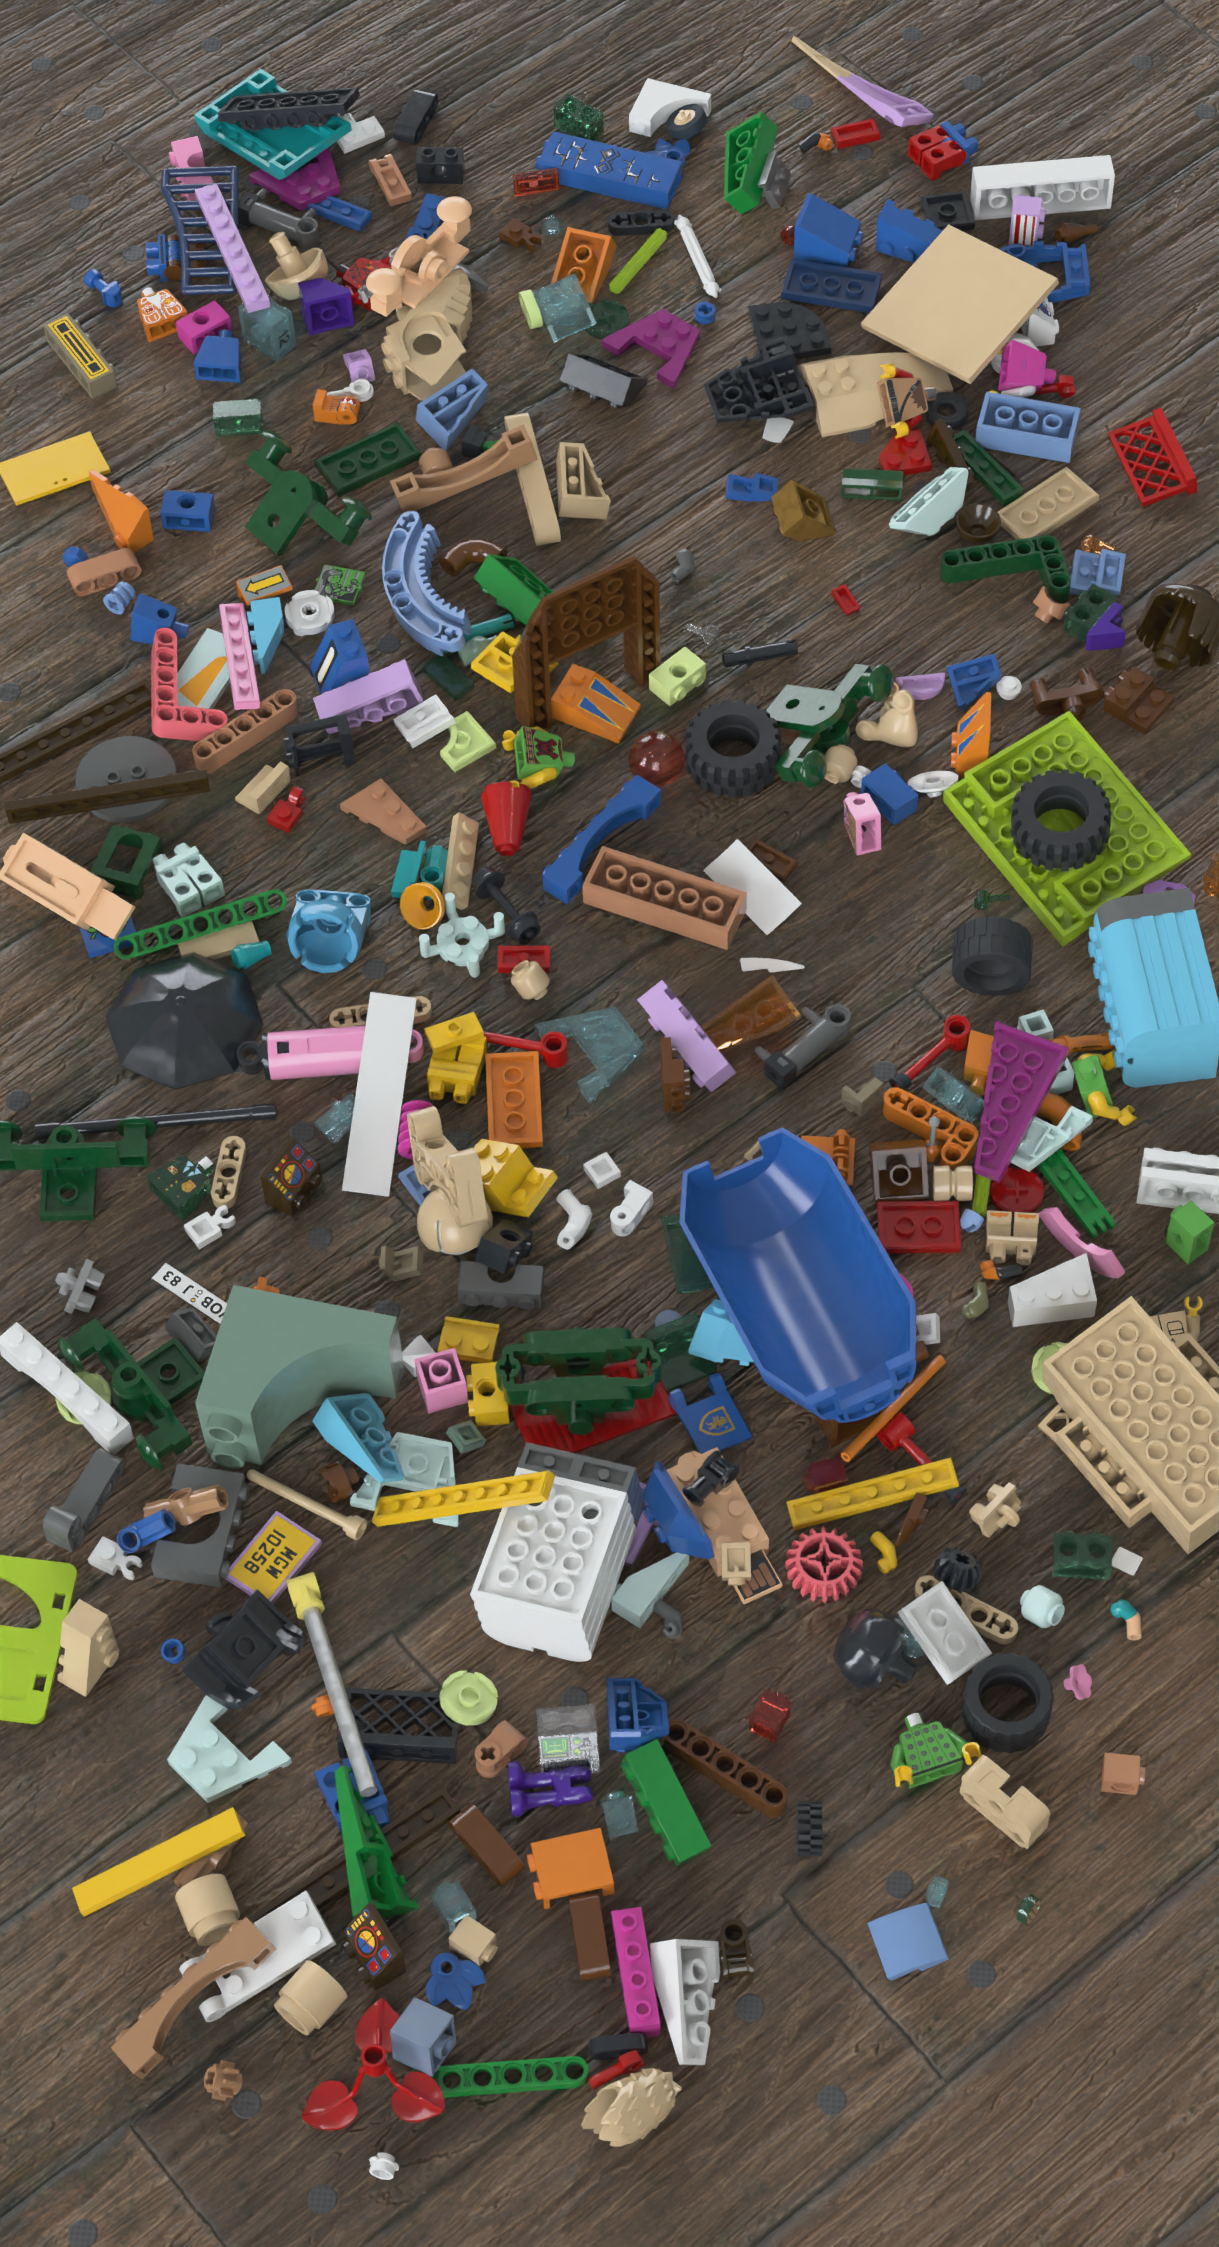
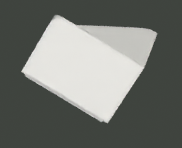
(416, 1349)

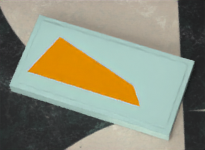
(204, 673)

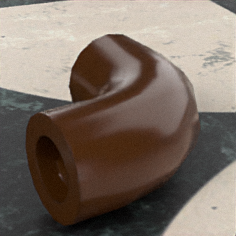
(467, 553)

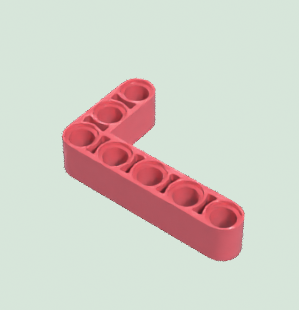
(167, 717)

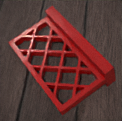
(1173, 455)

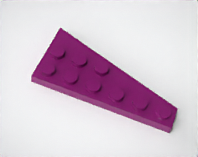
(1016, 1086)

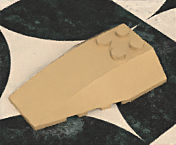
(848, 389)

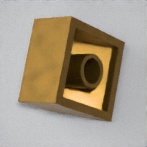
(802, 513)

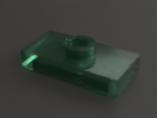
(448, 677)

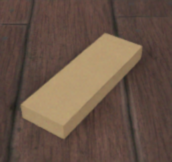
(221, 942)

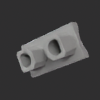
(79, 1299)

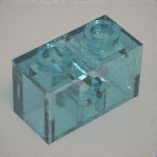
(954, 1094)

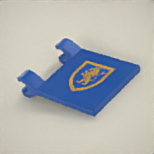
(712, 1420)

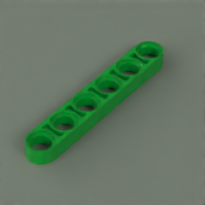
(498, 2070)

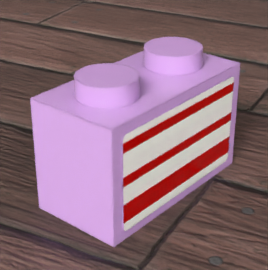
(1026, 220)

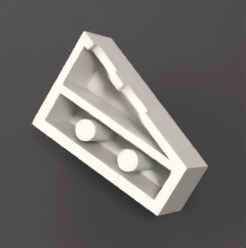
(1054, 1295)

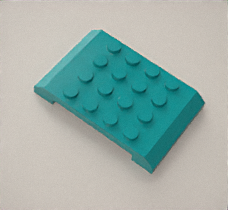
(272, 150)

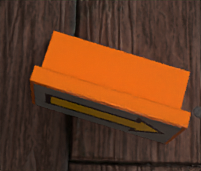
(263, 585)

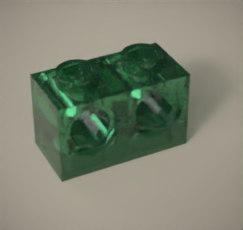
(578, 118)
(1087, 611)
(1082, 1563)

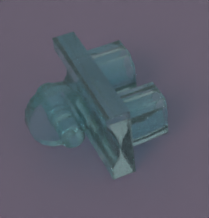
(338, 1119)

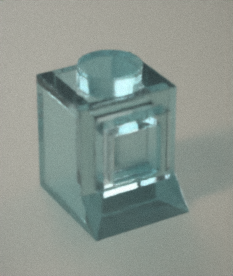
(452, 1903)

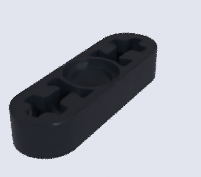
(634, 229)

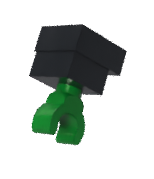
(475, 442)

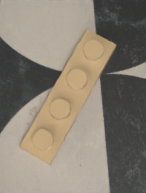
(460, 859)

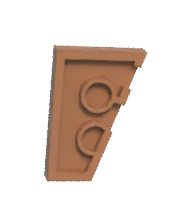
(384, 809)

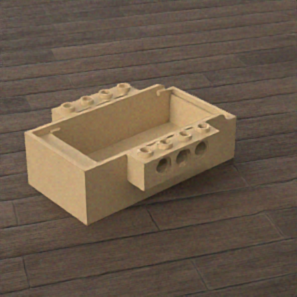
(1142, 1421)

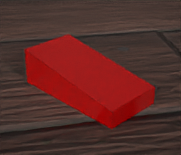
(845, 599)

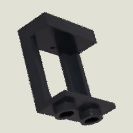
(301, 754)

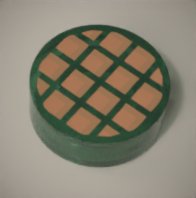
(1028, 1909)

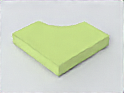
(466, 743)

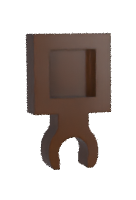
(518, 233)

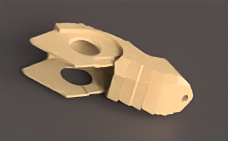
(430, 338)

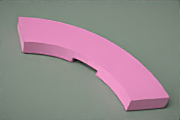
(1099, 1259)

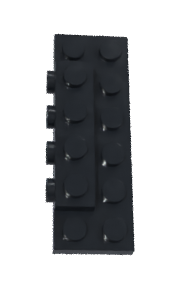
(288, 108)

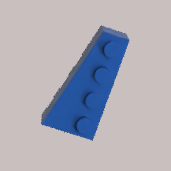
(903, 234)

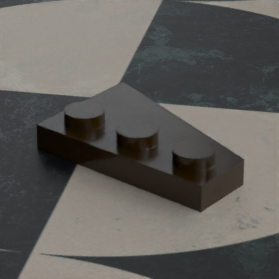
(947, 450)

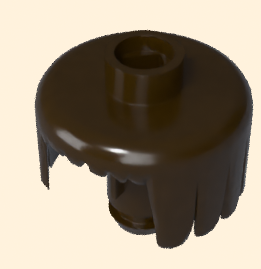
(1180, 623)

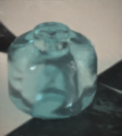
(552, 226)

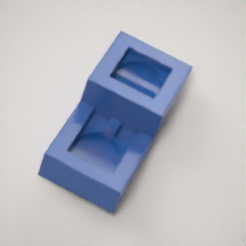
(746, 489)

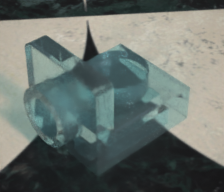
(619, 1814)

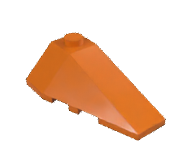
(124, 513)

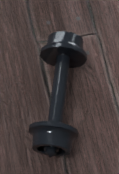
(523, 926)

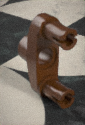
(1070, 699)

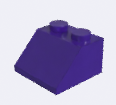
(325, 305)

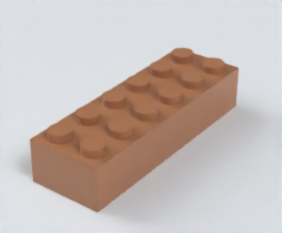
(664, 897)

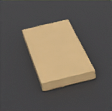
(1047, 505)

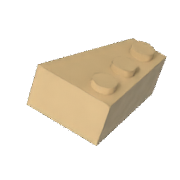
(577, 484)
(88, 1647)

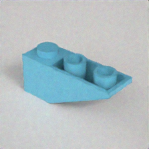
(268, 629)

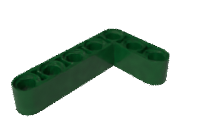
(1011, 557)

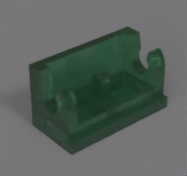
(238, 417)

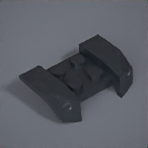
(243, 1652)

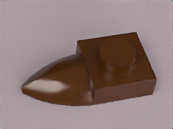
(916, 1514)

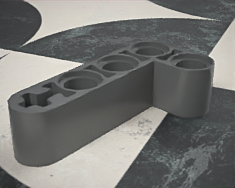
(72, 1522)

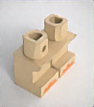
(1023, 1238)

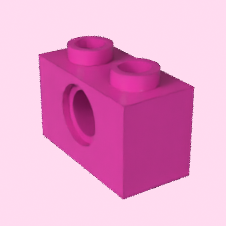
(202, 323)

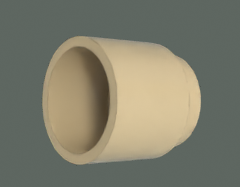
(207, 1908)
(309, 1998)

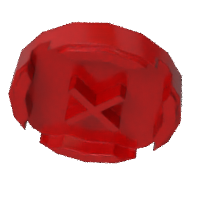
(1017, 1191)

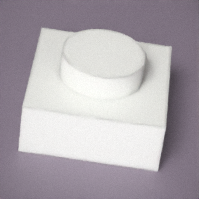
(602, 1170)
(928, 1328)

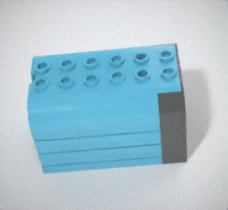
(1156, 988)

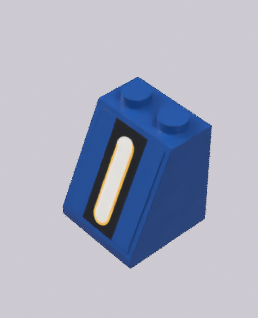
(339, 657)

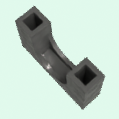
(205, 1561)

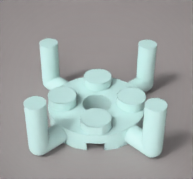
(459, 928)

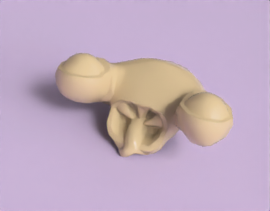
(896, 722)

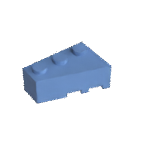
(452, 408)

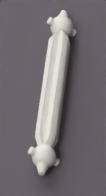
(697, 256)

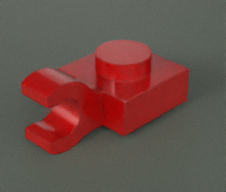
(288, 813)

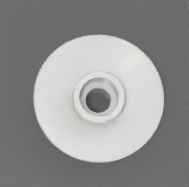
(933, 782)

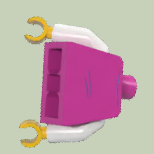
(1023, 369)

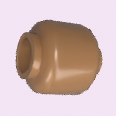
(435, 461)

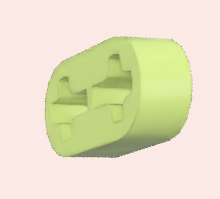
(530, 309)

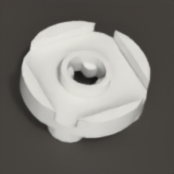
(309, 624)

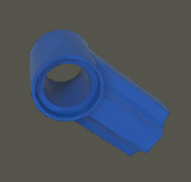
(146, 1530)

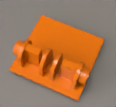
(841, 1150)

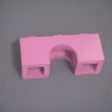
(188, 154)

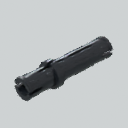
(749, 655)

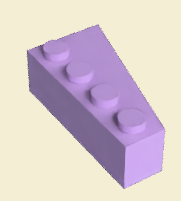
(691, 1041)

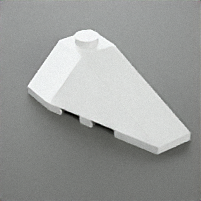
(684, 1983)

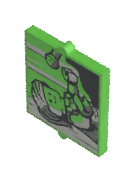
(340, 584)

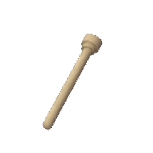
(353, 1526)

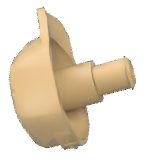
(294, 267)

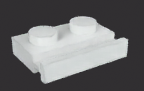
(424, 721)

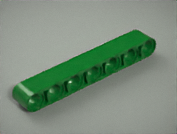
(211, 918)

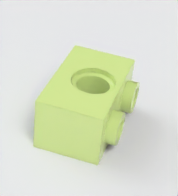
(677, 676)

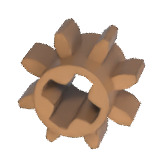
(223, 2080)

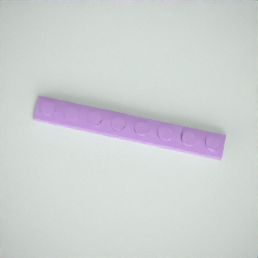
(232, 248)

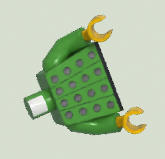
(929, 1752)

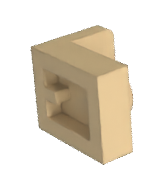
(736, 1562)

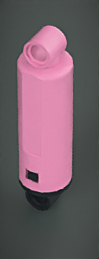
(311, 1053)

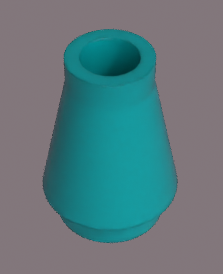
(248, 954)

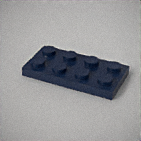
(831, 285)

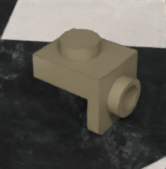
(402, 1263)

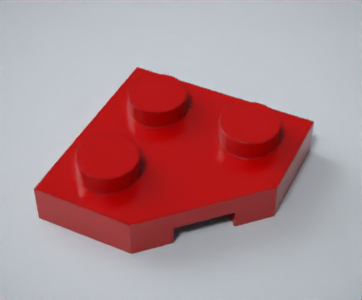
(906, 454)

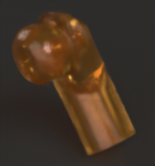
(1092, 543)

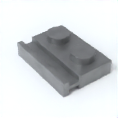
(774, 180)

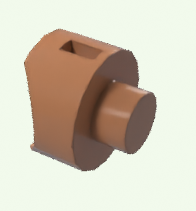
(1048, 607)

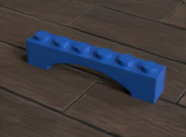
(634, 802)

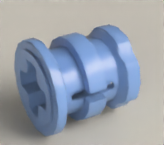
(119, 597)

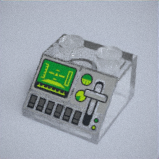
(568, 1738)

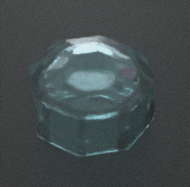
(937, 1891)

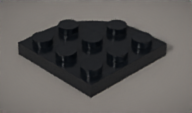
(800, 325)

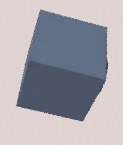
(423, 2037)

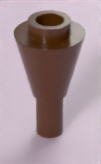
(1070, 232)

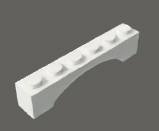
(87, 1406)

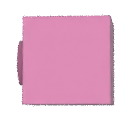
(441, 1380)

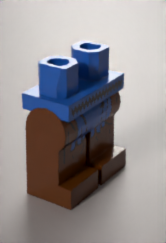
(169, 256)

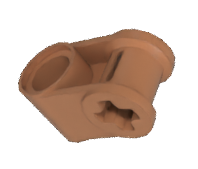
(502, 1746)

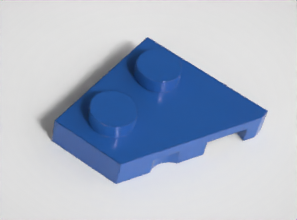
(973, 679)

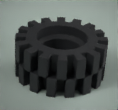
(809, 1828)

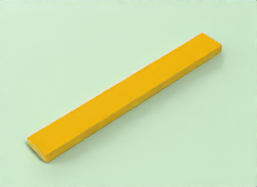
(464, 1498)

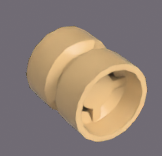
(952, 1183)

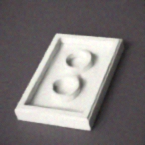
(944, 1632)

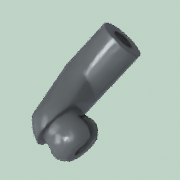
(686, 565)
(672, 1619)

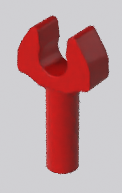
(1064, 387)
(627, 2064)

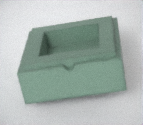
(466, 1436)

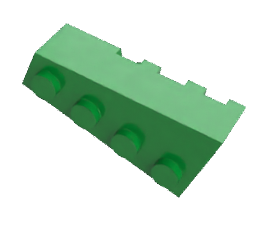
(744, 160)
(665, 1803)

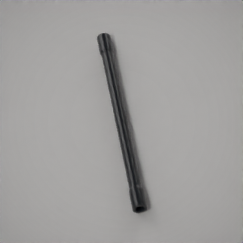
(253, 1113)

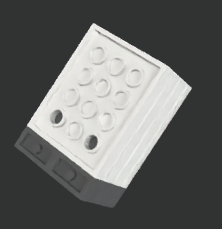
(559, 1558)

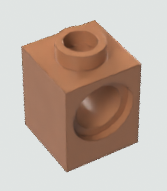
(1121, 1773)

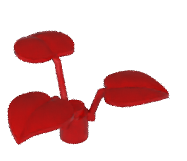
(414, 2101)

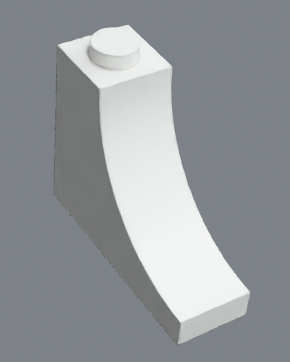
(659, 101)

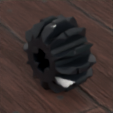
(958, 1570)

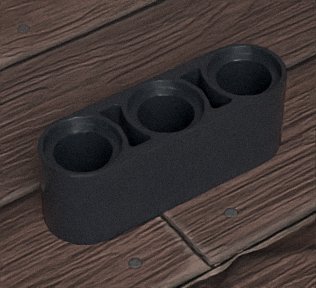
(415, 117)

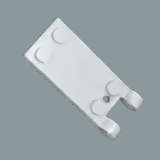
(296, 1933)

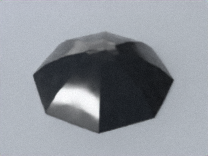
(183, 1020)

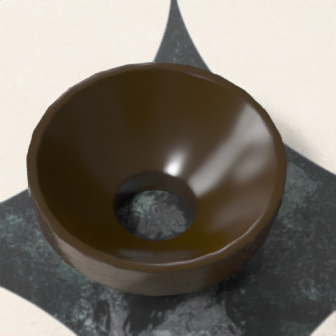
(978, 516)

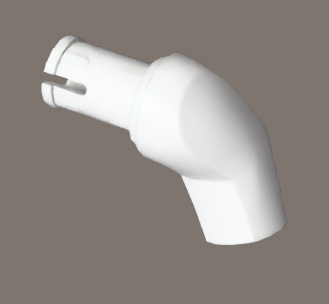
(578, 1220)

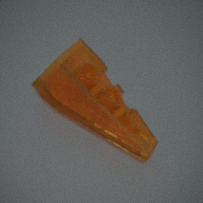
(752, 1016)

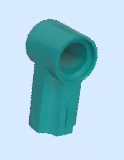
(434, 867)

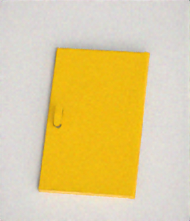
(52, 468)

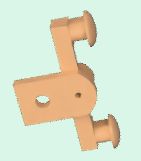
(422, 262)

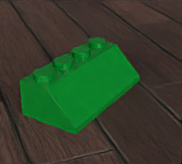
(511, 585)

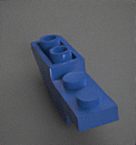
(427, 219)

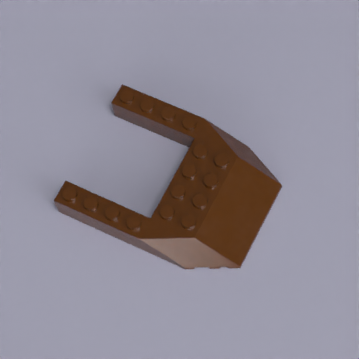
(580, 616)

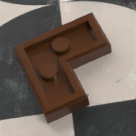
(775, 861)

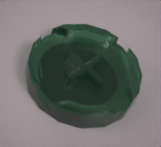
(610, 318)

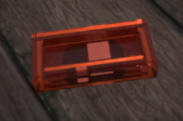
(536, 182)

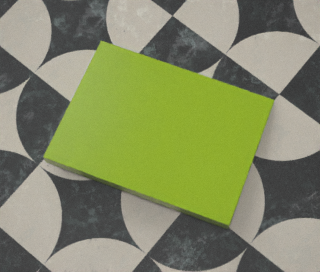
(1138, 844)

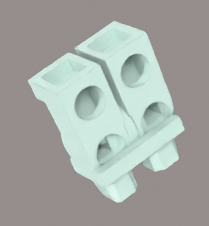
(188, 879)

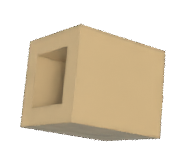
(473, 1941)

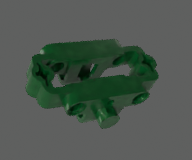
(580, 1391)

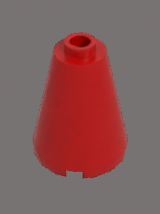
(506, 814)

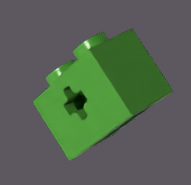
(1189, 1231)

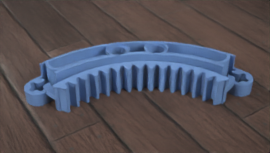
(410, 591)

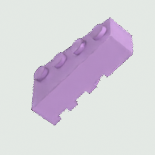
(372, 696)

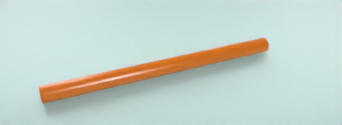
(893, 1408)

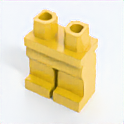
(457, 1071)

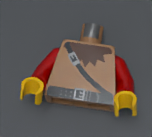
(903, 399)

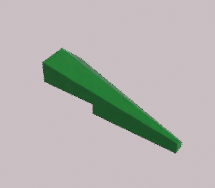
(368, 1856)

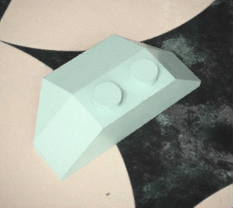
(933, 504)

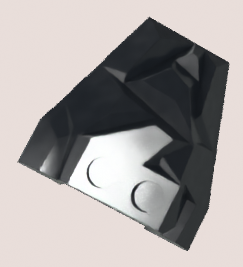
(760, 386)

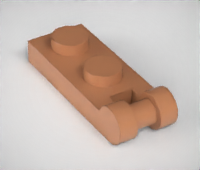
(390, 180)

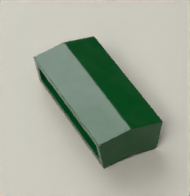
(872, 484)

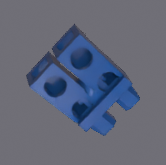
(374, 1805)

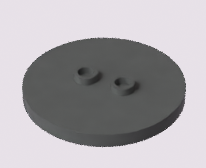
(125, 761)

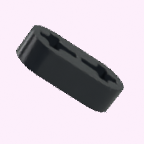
(616, 2045)

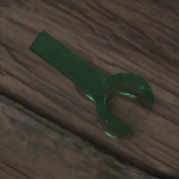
(983, 898)

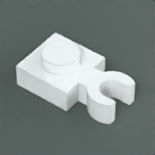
(207, 1229)
(110, 1558)

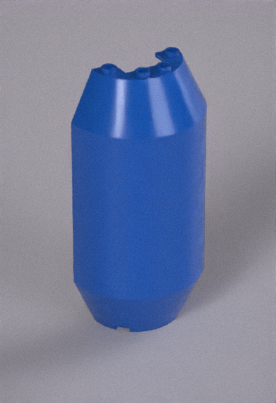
(803, 1278)

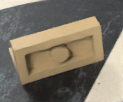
(264, 787)

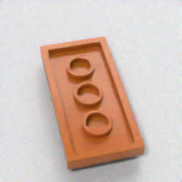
(514, 1098)

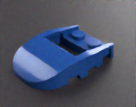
(1074, 265)

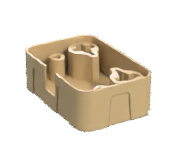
(1019, 1817)

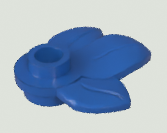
(675, 152)
(453, 1985)

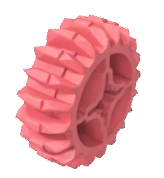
(846, 1562)

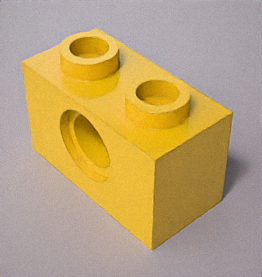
(486, 1409)

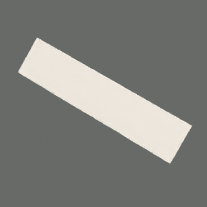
(379, 1094)

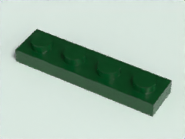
(987, 470)

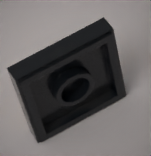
(948, 209)

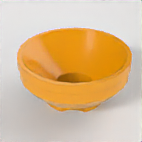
(413, 907)

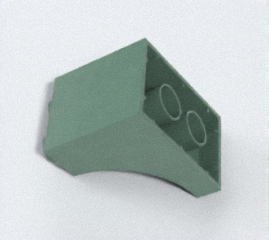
(283, 1359)

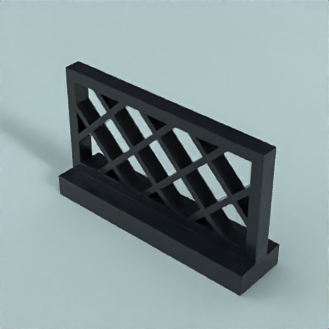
(398, 1744)

